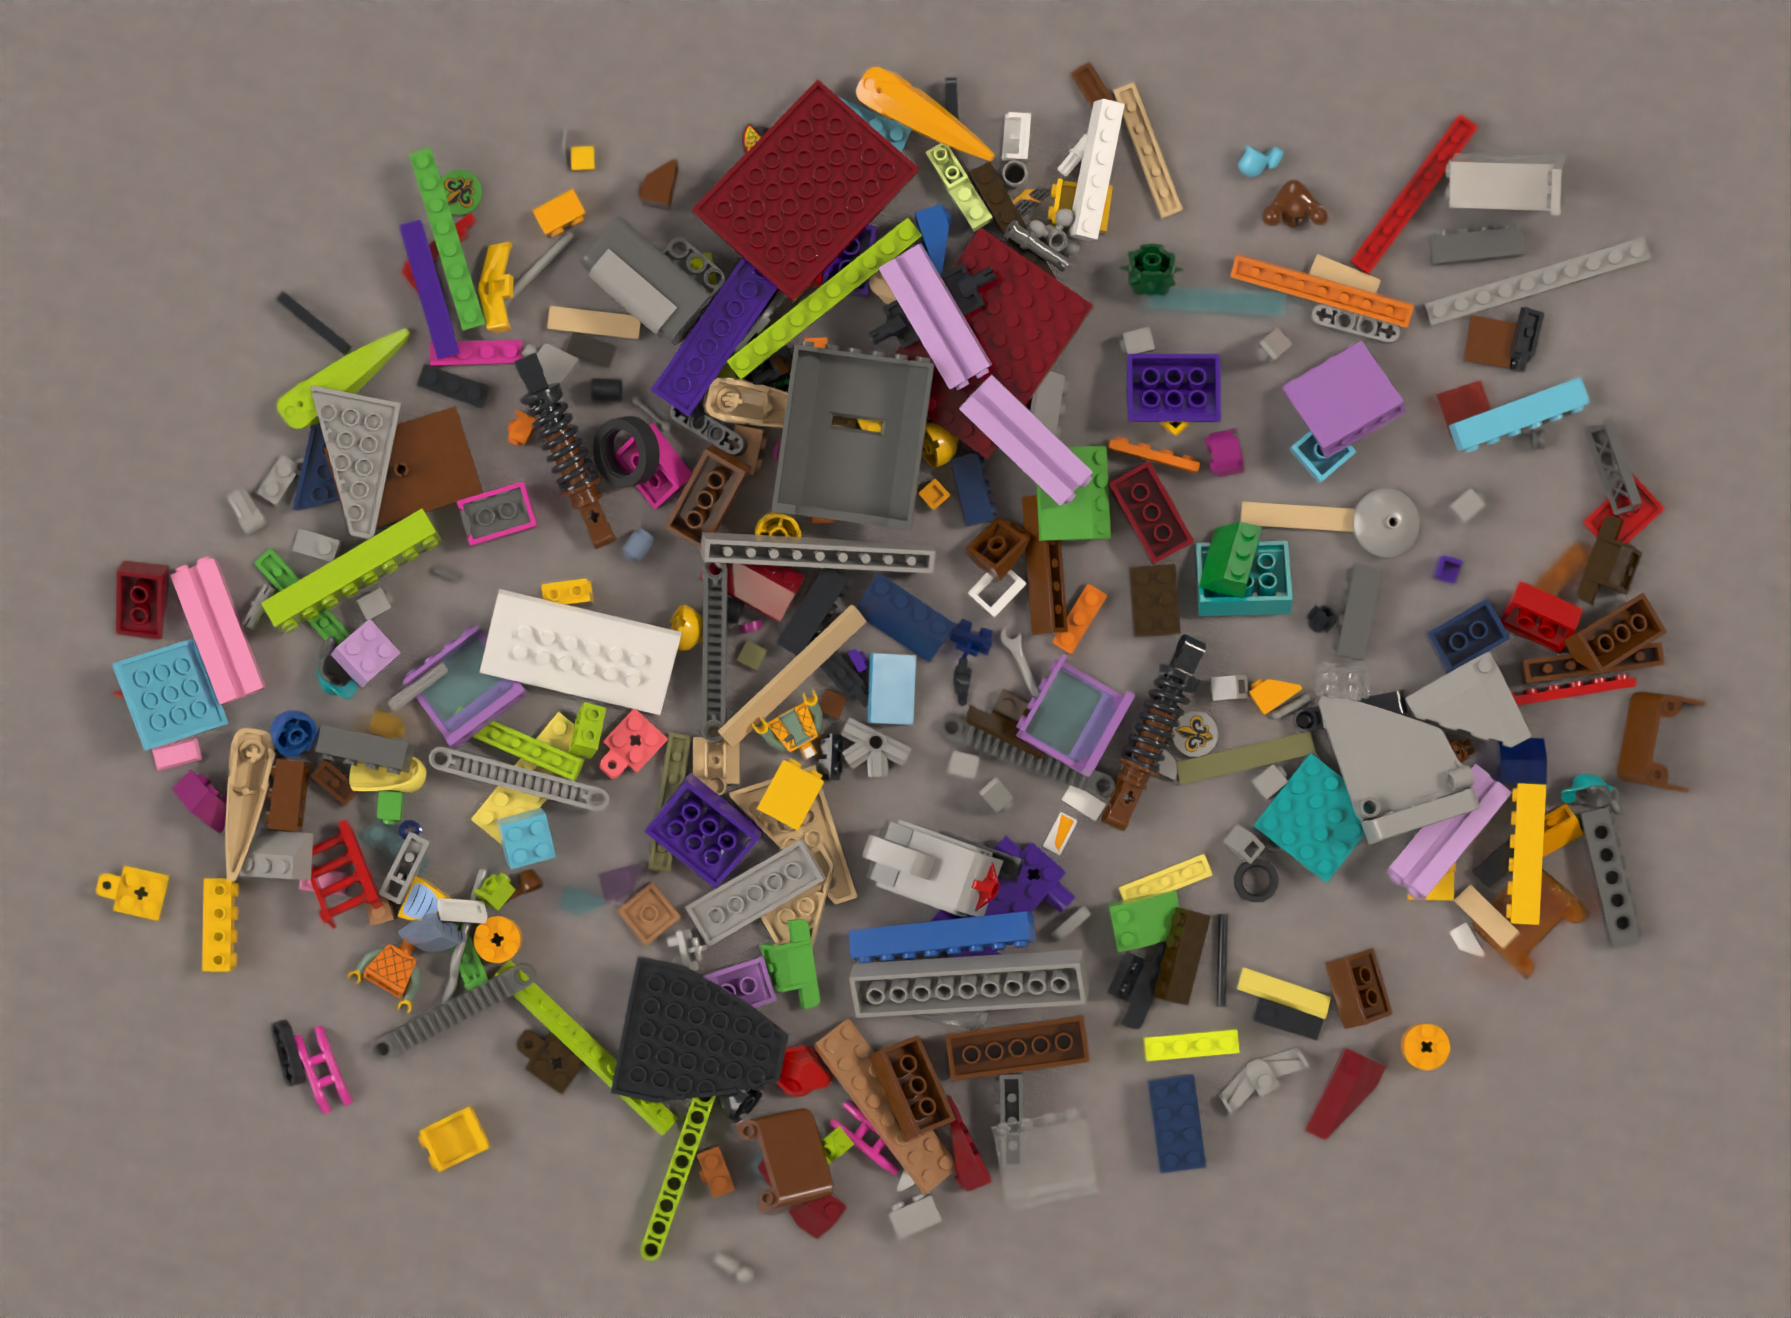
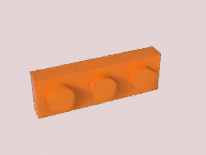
(1080, 618)

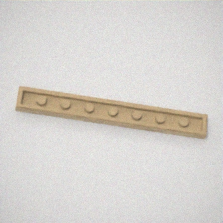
(792, 676)

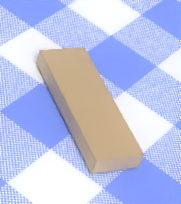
(1343, 274)
(1487, 917)

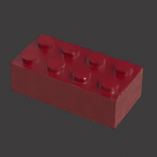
(1150, 513)

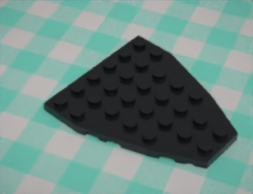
(692, 1038)

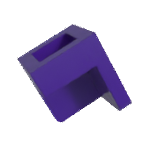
(1447, 569)

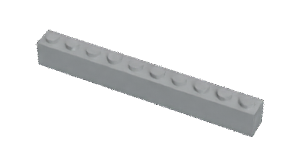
(817, 552)

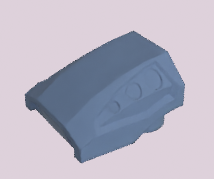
(431, 934)

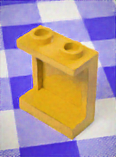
(1064, 197)
(570, 592)
(791, 793)
(454, 1139)

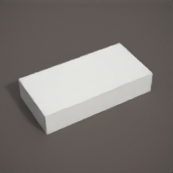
(462, 910)

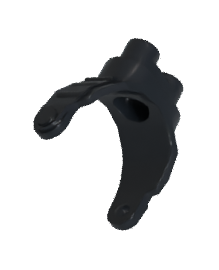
(962, 680)

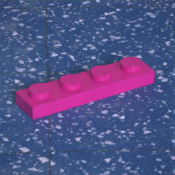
(481, 353)

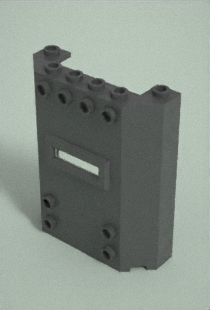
(849, 470)

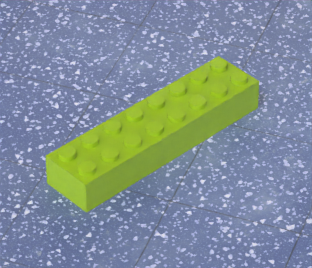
(352, 571)

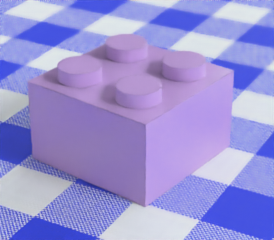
(365, 653)

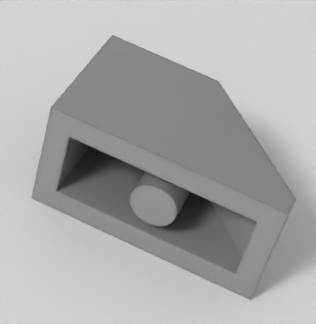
(317, 545)
(996, 796)

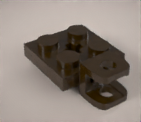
(540, 1056)

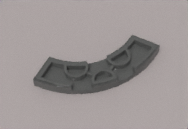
(762, 321)

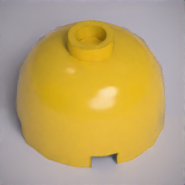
(939, 445)
(777, 525)
(690, 624)

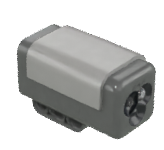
(651, 282)

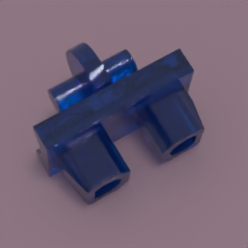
(969, 642)

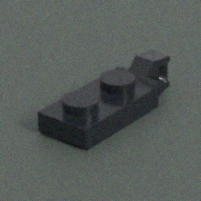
(1525, 338)
(845, 678)

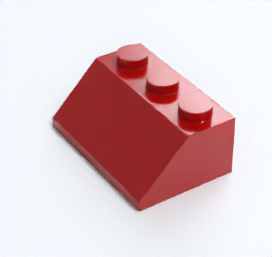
(1540, 616)

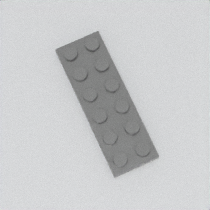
(755, 892)

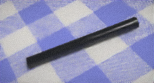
(1222, 960)

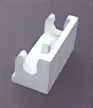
(1016, 136)

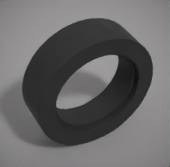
(604, 451)

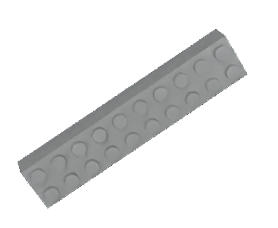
(969, 983)

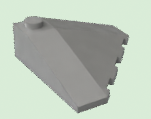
(1474, 701)

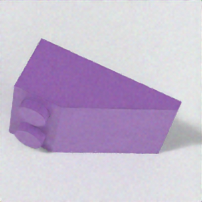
(746, 980)

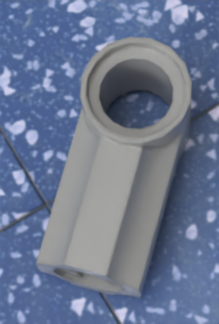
(249, 515)

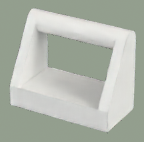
(1005, 598)

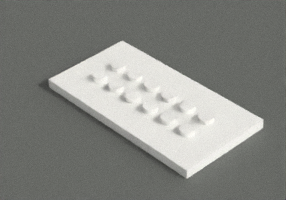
(580, 652)

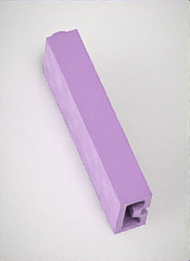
(936, 317)
(1026, 440)
(1442, 844)

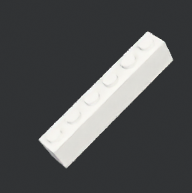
(1095, 169)

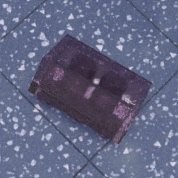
(622, 881)

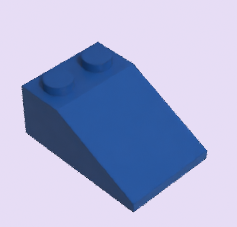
(934, 227)

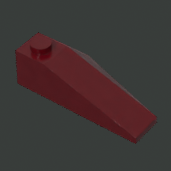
(1347, 1087)
(814, 1217)

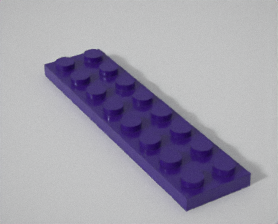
(714, 338)

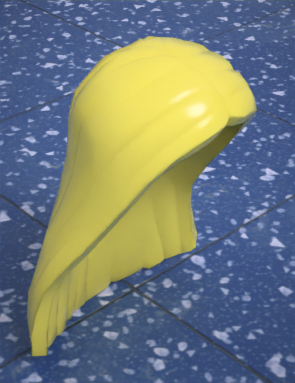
(371, 780)

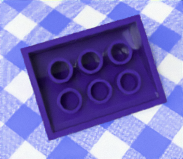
(1173, 387)
(703, 830)

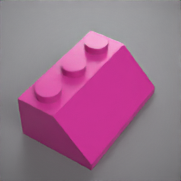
(669, 477)

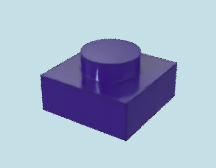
(859, 660)

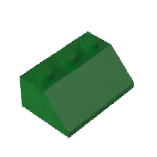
(1231, 558)

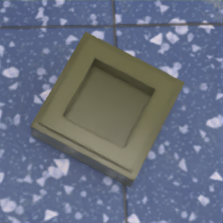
(752, 655)

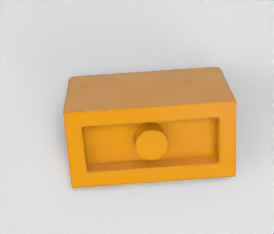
(1560, 829)

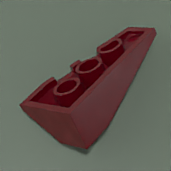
(969, 1164)

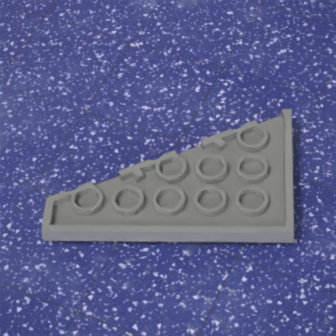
(360, 447)

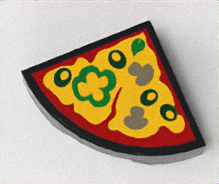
(749, 137)

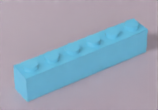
(1519, 414)

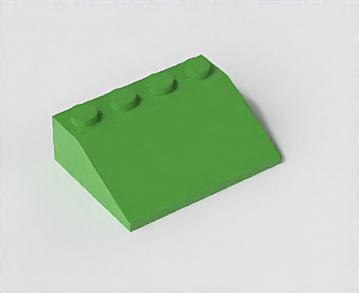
(1088, 513)

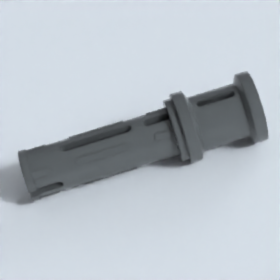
(1028, 240)

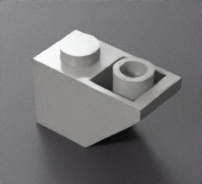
(1272, 346)

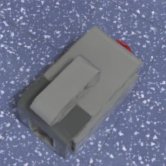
(933, 868)

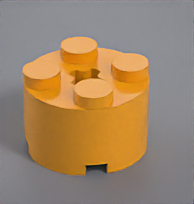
(509, 946)
(1412, 1046)

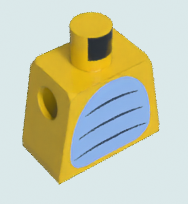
(421, 900)

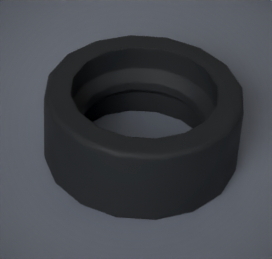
(1238, 881)

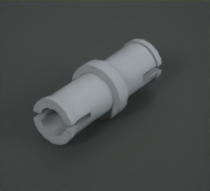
(257, 610)

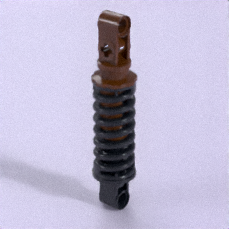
(577, 478)
(1141, 758)

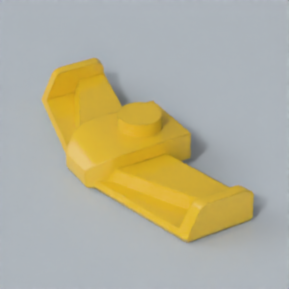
(496, 287)

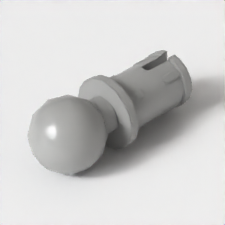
(743, 1274)

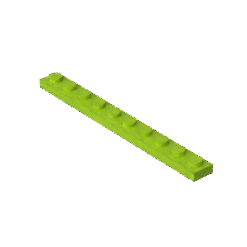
(824, 299)
(586, 1048)

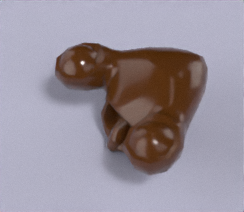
(1293, 205)

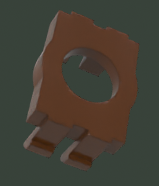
(1459, 746)

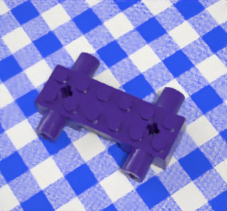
(1024, 893)

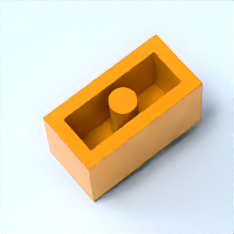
(560, 213)

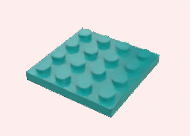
(1314, 819)

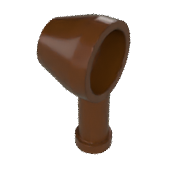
(529, 882)

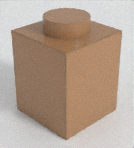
(382, 914)

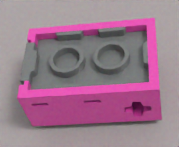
(497, 514)

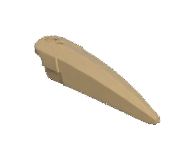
(745, 403)
(247, 787)

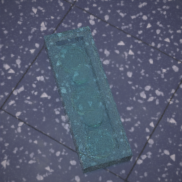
(387, 841)

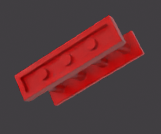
(361, 875)

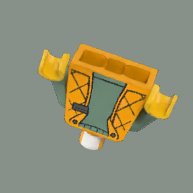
(794, 728)

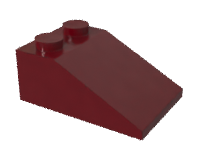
(141, 599)

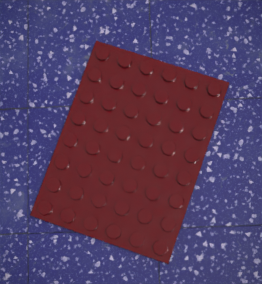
(805, 190)
(1020, 328)

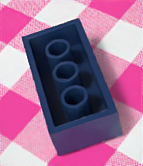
(1176, 1123)

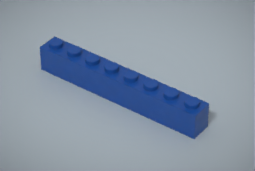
(942, 936)

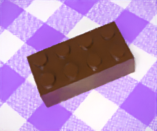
(707, 495)
(912, 1088)

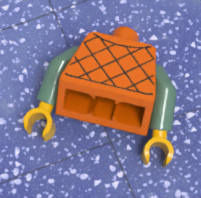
(391, 970)

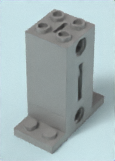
(1507, 181)

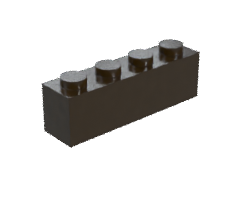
(1181, 956)

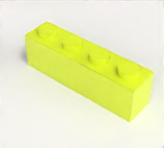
(1191, 1044)

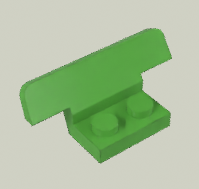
(793, 965)

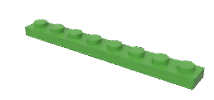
(447, 239)

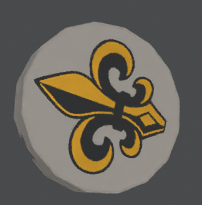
(1195, 734)

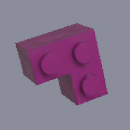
(202, 799)

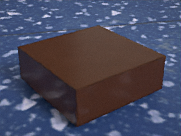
(832, 704)

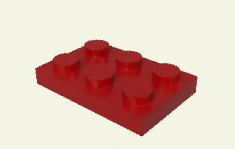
(1633, 521)

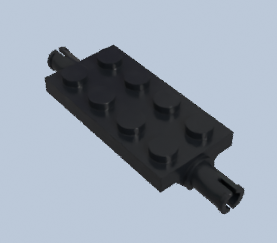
(964, 291)

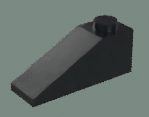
(1287, 1019)

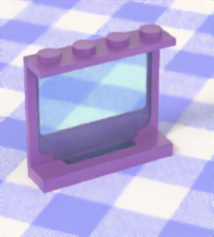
(464, 698)
(1073, 717)

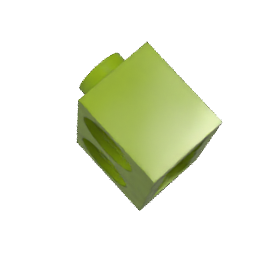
(587, 730)

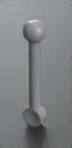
(637, 401)

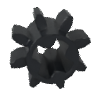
(1321, 619)

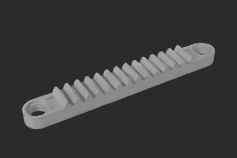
(519, 779)

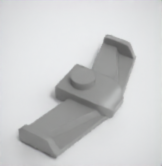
(1261, 1076)

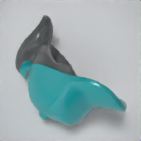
(332, 676)
(1593, 790)

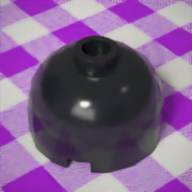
(742, 1101)

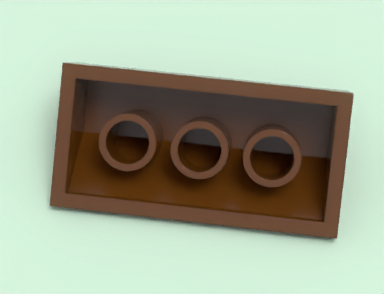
(1616, 635)

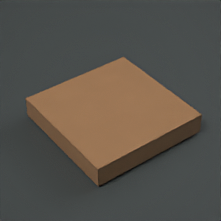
(649, 913)

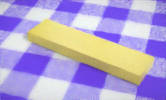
(1169, 878)
(1284, 993)

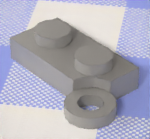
(280, 479)

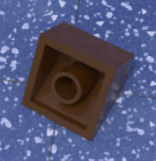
(659, 186)

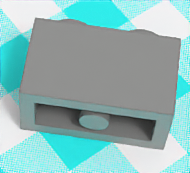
(914, 1215)

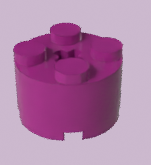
(1226, 453)

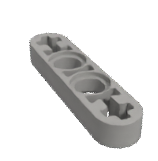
(1354, 327)

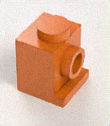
(520, 429)

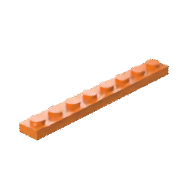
(1322, 290)

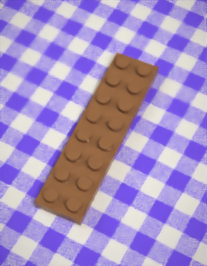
(848, 1059)

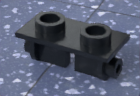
(832, 746)

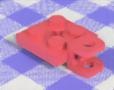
(624, 754)

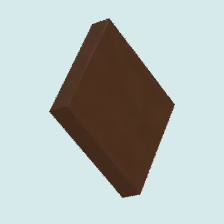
(1489, 342)

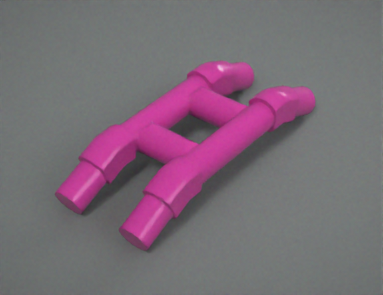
(335, 1076)
(873, 1153)

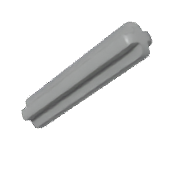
(418, 686)

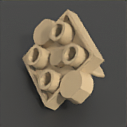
(716, 762)

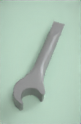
(1015, 647)

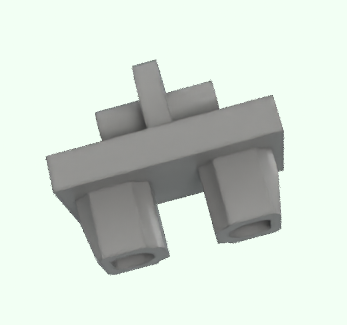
(689, 948)

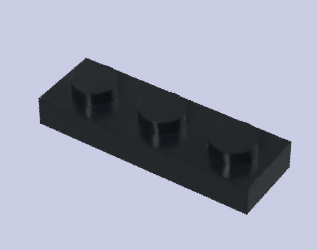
(453, 386)

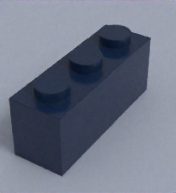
(973, 489)

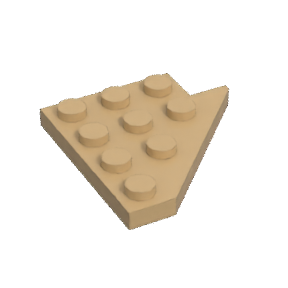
(805, 906)

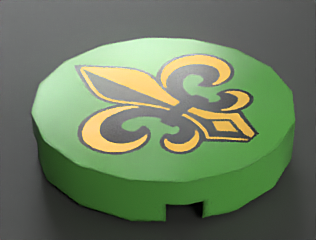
(462, 191)

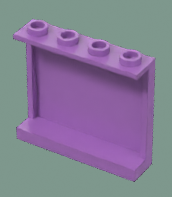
(1344, 399)

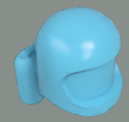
(1254, 162)

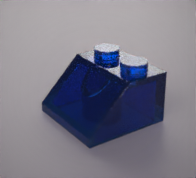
(1522, 763)

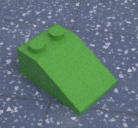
(1142, 919)

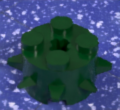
(1151, 270)

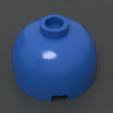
(293, 732)

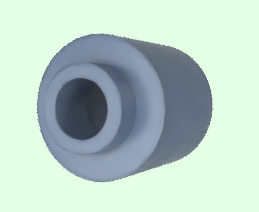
(637, 545)

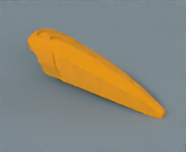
(914, 109)

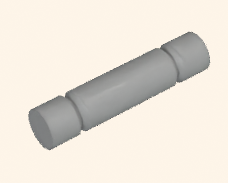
(1290, 707)

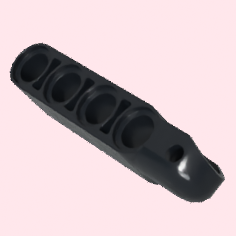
(1311, 718)

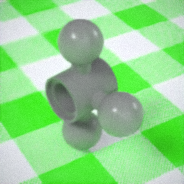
(1061, 242)

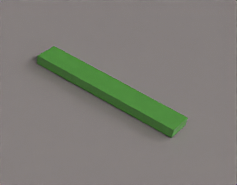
(282, 577)

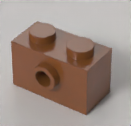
(715, 1171)

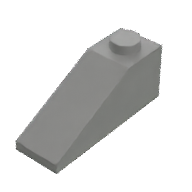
(405, 868)

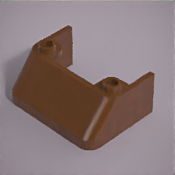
(1640, 737)

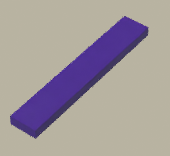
(429, 289)

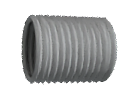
(1019, 184)

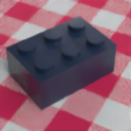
(1467, 636)

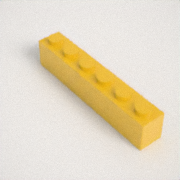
(1527, 853)

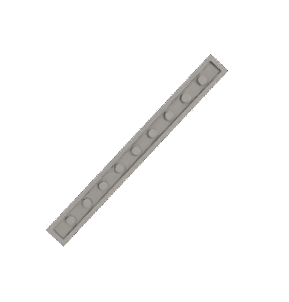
(1537, 281)

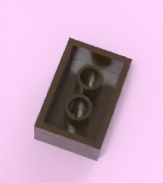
(1154, 600)

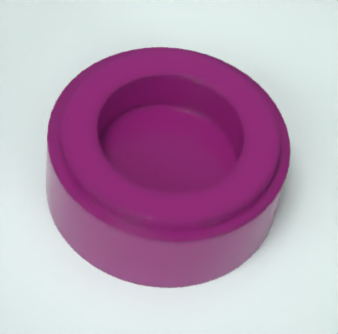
(750, 626)

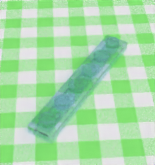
(1220, 301)

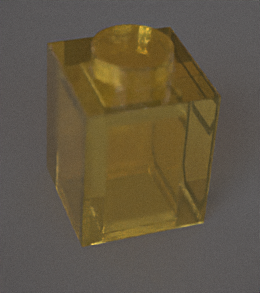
(387, 725)

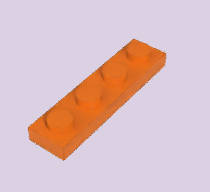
(1163, 457)

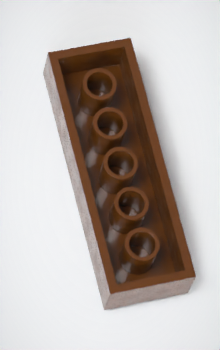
(1017, 1047)

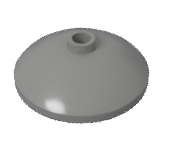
(1373, 527)

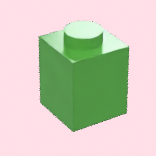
(390, 806)

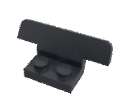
(1136, 985)

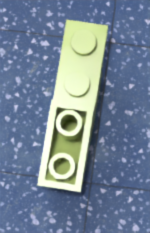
(959, 186)

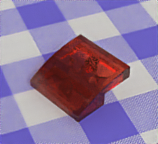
(1463, 403)

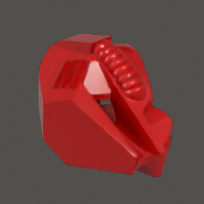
(803, 1071)

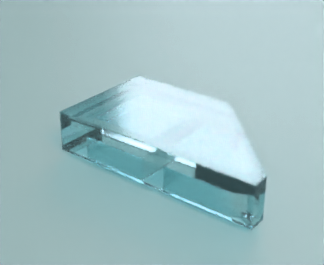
(578, 901)

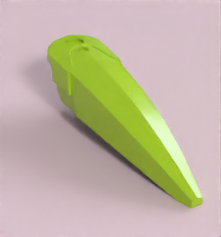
(344, 375)

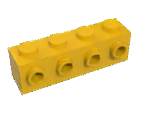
(219, 924)

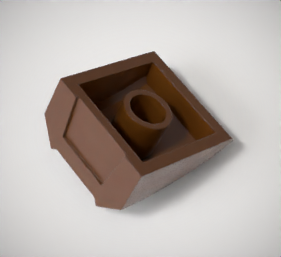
(998, 547)

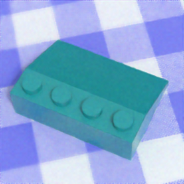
(1267, 589)

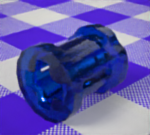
(404, 826)

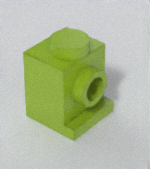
(495, 891)
(836, 1144)

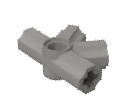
(876, 757)

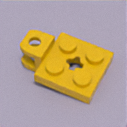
(123, 891)

